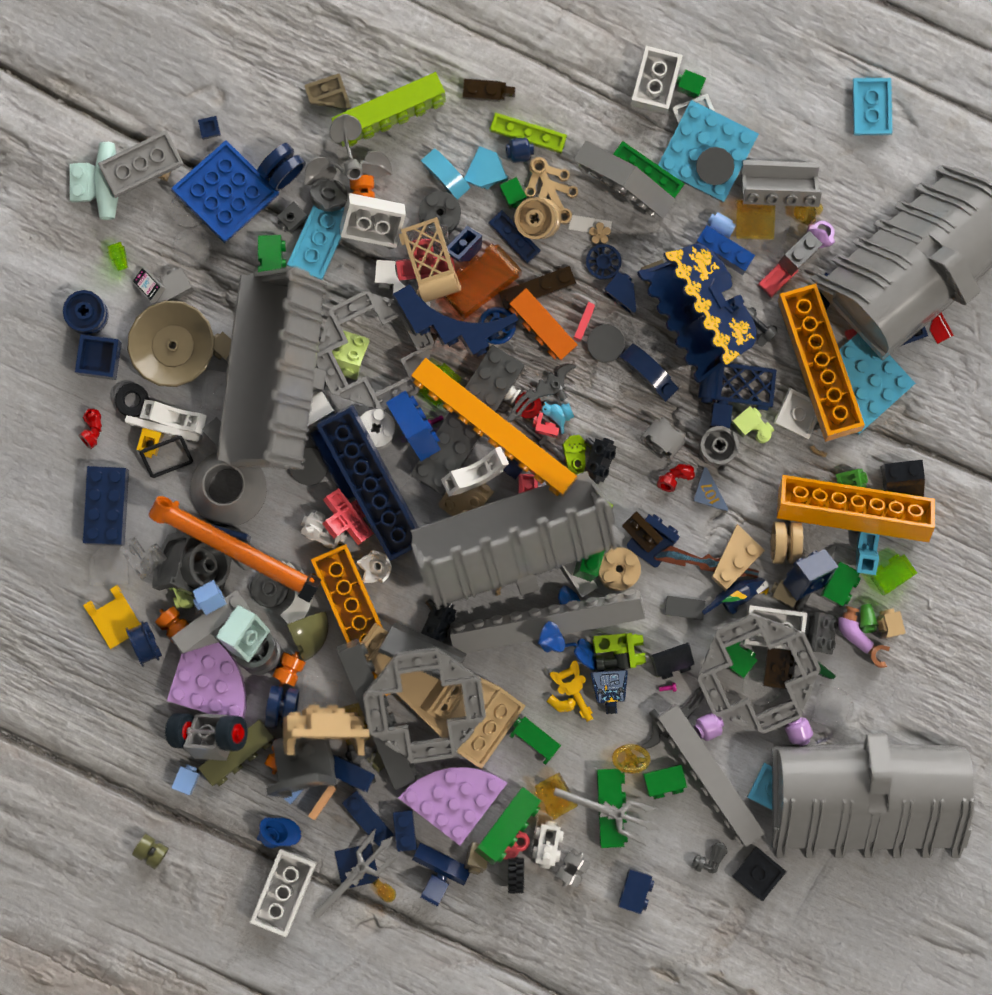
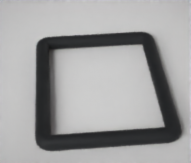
(162, 444)

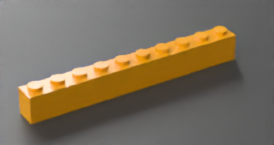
(494, 427)

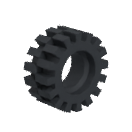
(516, 875)

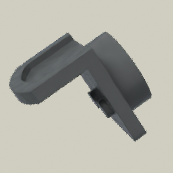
(190, 564)
(307, 768)

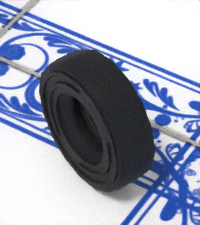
(123, 392)

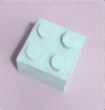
(243, 633)

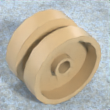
(527, 217)
(786, 541)

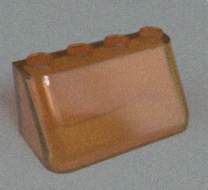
(482, 281)

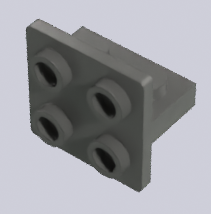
(821, 632)

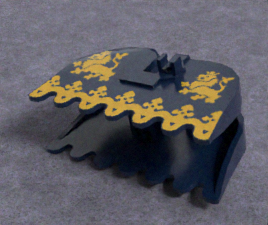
(691, 288)

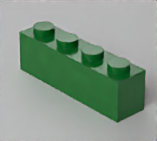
(610, 790)
(507, 826)

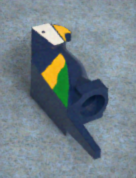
(738, 594)

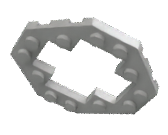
(334, 337)
(774, 635)
(450, 673)

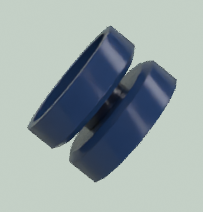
(281, 166)
(74, 311)
(280, 707)

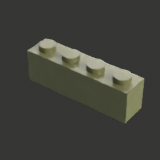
(217, 770)

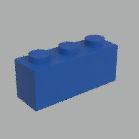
(727, 250)

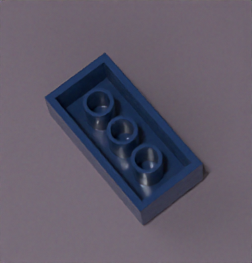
(105, 506)

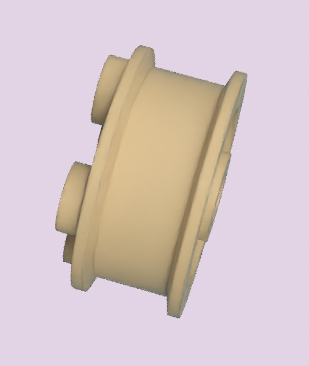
(630, 569)

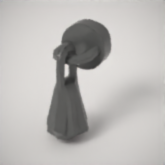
(718, 852)

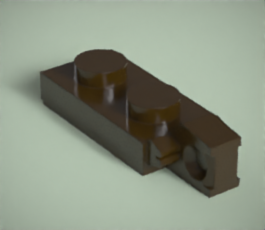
(486, 90)

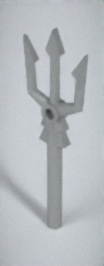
(612, 812)
(358, 872)

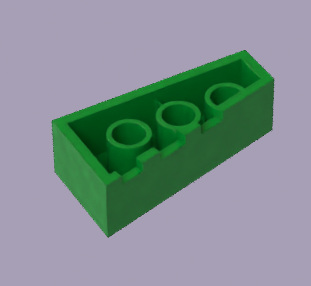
(271, 252)

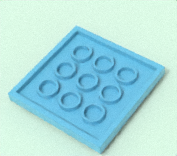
(697, 132)
(873, 381)

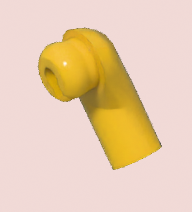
(561, 706)

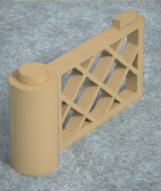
(435, 285)

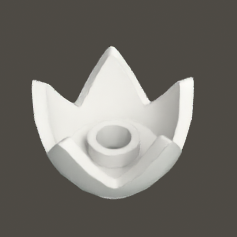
(371, 572)

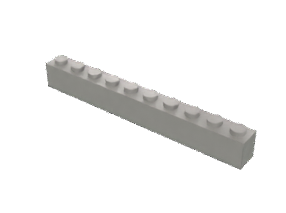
(527, 625)

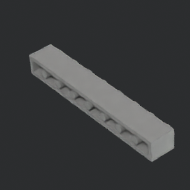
(710, 775)

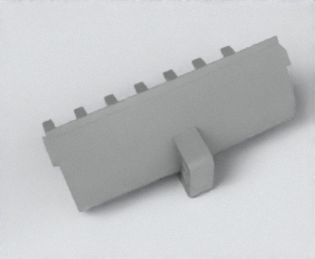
(915, 262)
(272, 369)
(513, 540)
(871, 797)

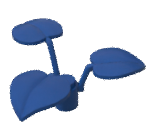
(552, 639)

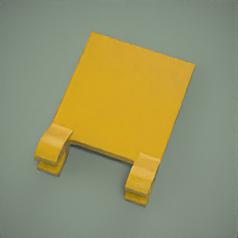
(113, 618)

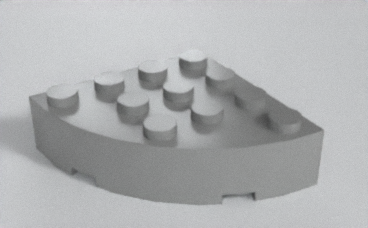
(624, 179)

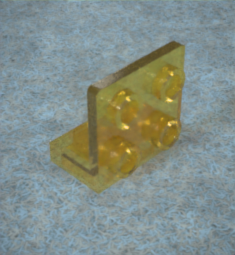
(754, 221)

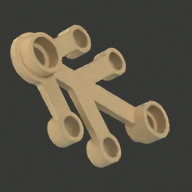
(550, 186)

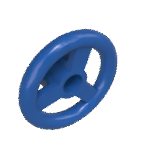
(496, 310)

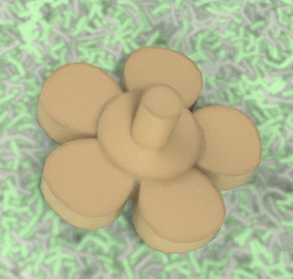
(599, 233)

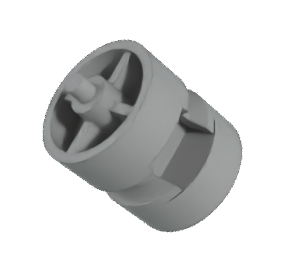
(572, 870)

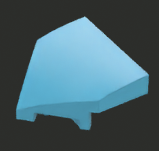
(485, 169)

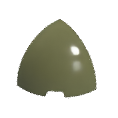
(310, 634)

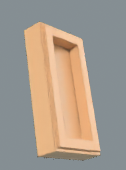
(322, 802)

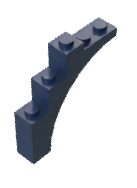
(448, 330)

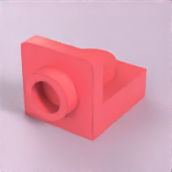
(548, 429)

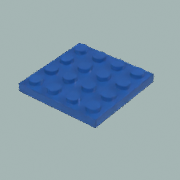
(225, 191)

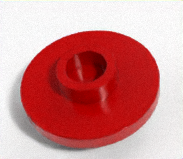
(532, 409)

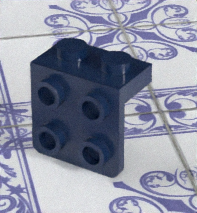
(669, 537)

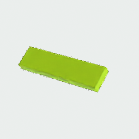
(535, 134)

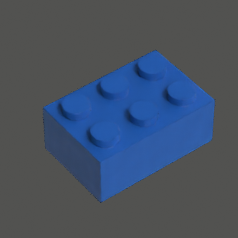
(413, 426)

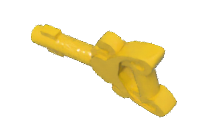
(573, 687)

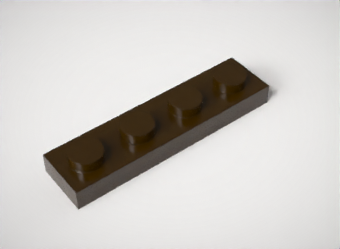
(540, 286)

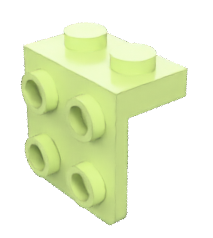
(351, 354)

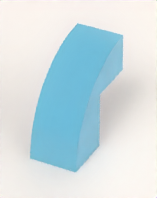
(446, 173)
(866, 553)

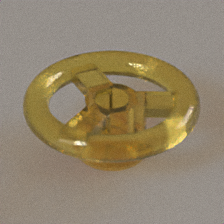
(631, 761)

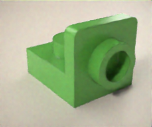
(853, 478)

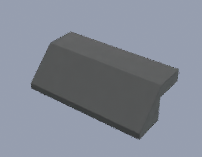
(406, 639)

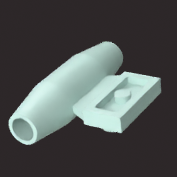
(89, 183)

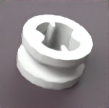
(512, 394)

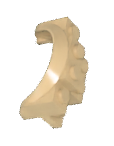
(324, 724)

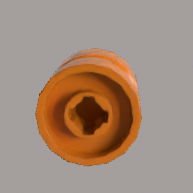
(363, 184)

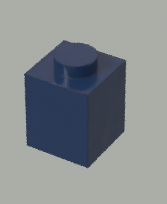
(721, 414)

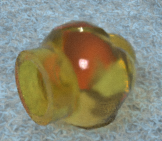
(807, 215)

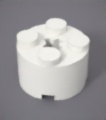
(387, 431)

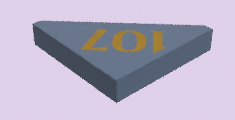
(708, 493)

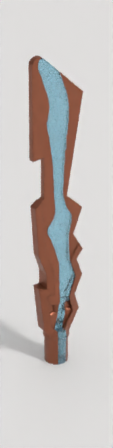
(708, 563)

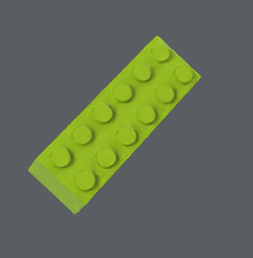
(397, 106)

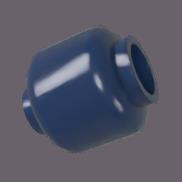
(519, 150)

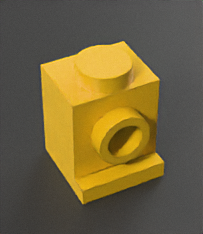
(146, 436)

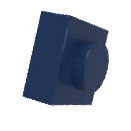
(209, 127)

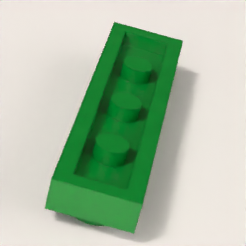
(652, 170)

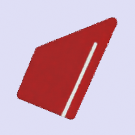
(940, 329)

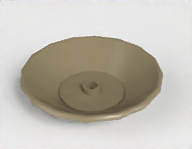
(167, 324)

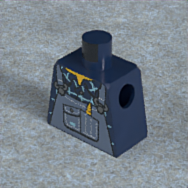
(609, 688)

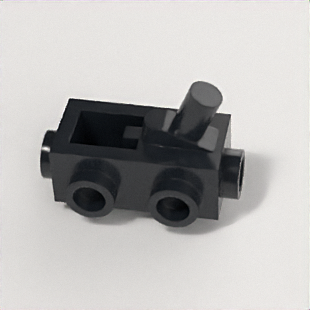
(599, 458)
(438, 620)

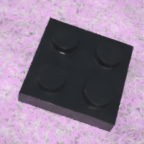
(759, 873)

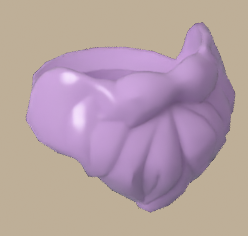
(821, 235)

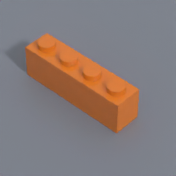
(545, 327)

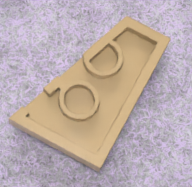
(737, 558)

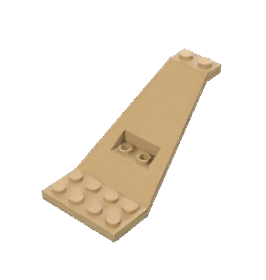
(427, 696)

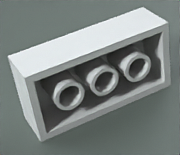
(283, 892)

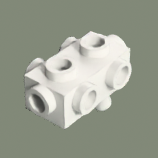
(314, 530)
(546, 852)

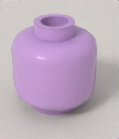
(709, 726)
(799, 731)

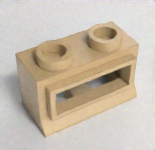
(890, 623)

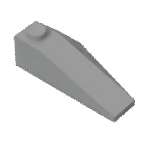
(206, 627)

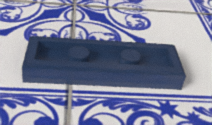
(509, 233)
(441, 864)

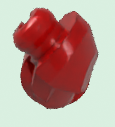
(93, 420)
(668, 483)

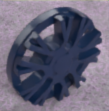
(603, 261)

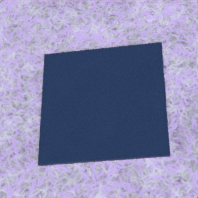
(347, 859)

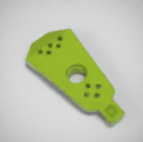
(575, 453)

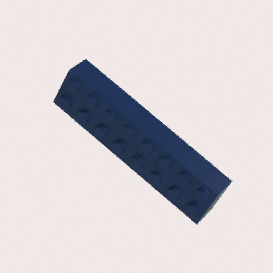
(369, 480)

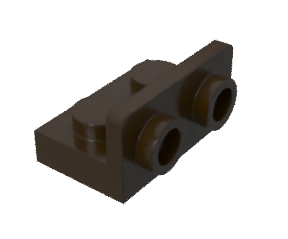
(642, 532)
(777, 668)

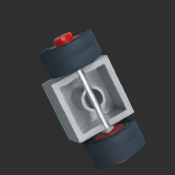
(206, 734)

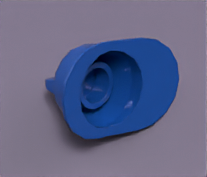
(278, 832)

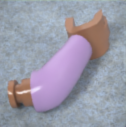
(852, 632)

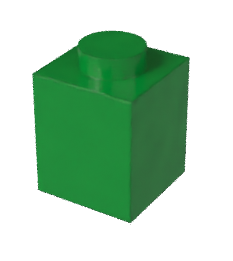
(690, 83)
(513, 193)

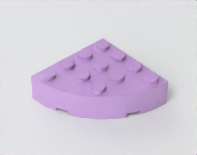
(209, 682)
(453, 798)

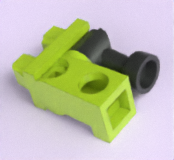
(623, 650)

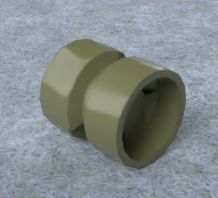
(145, 846)

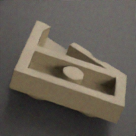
(328, 92)

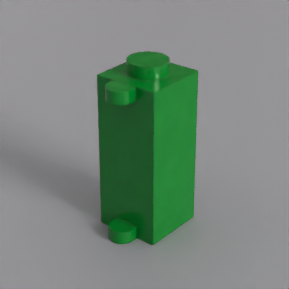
(535, 738)

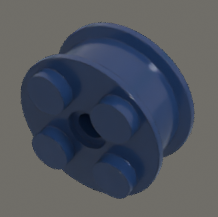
(144, 643)

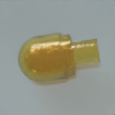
(385, 891)

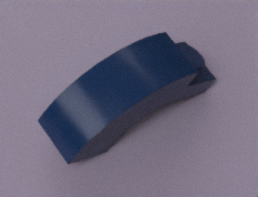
(650, 371)

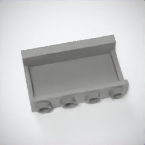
(780, 183)

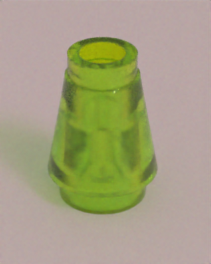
(118, 256)

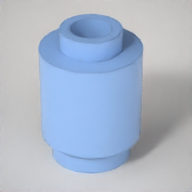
(721, 224)

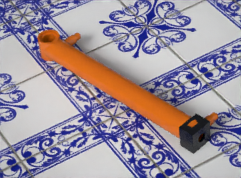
(169, 512)

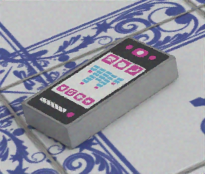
(148, 285)

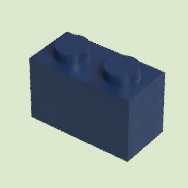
(405, 830)
(635, 891)

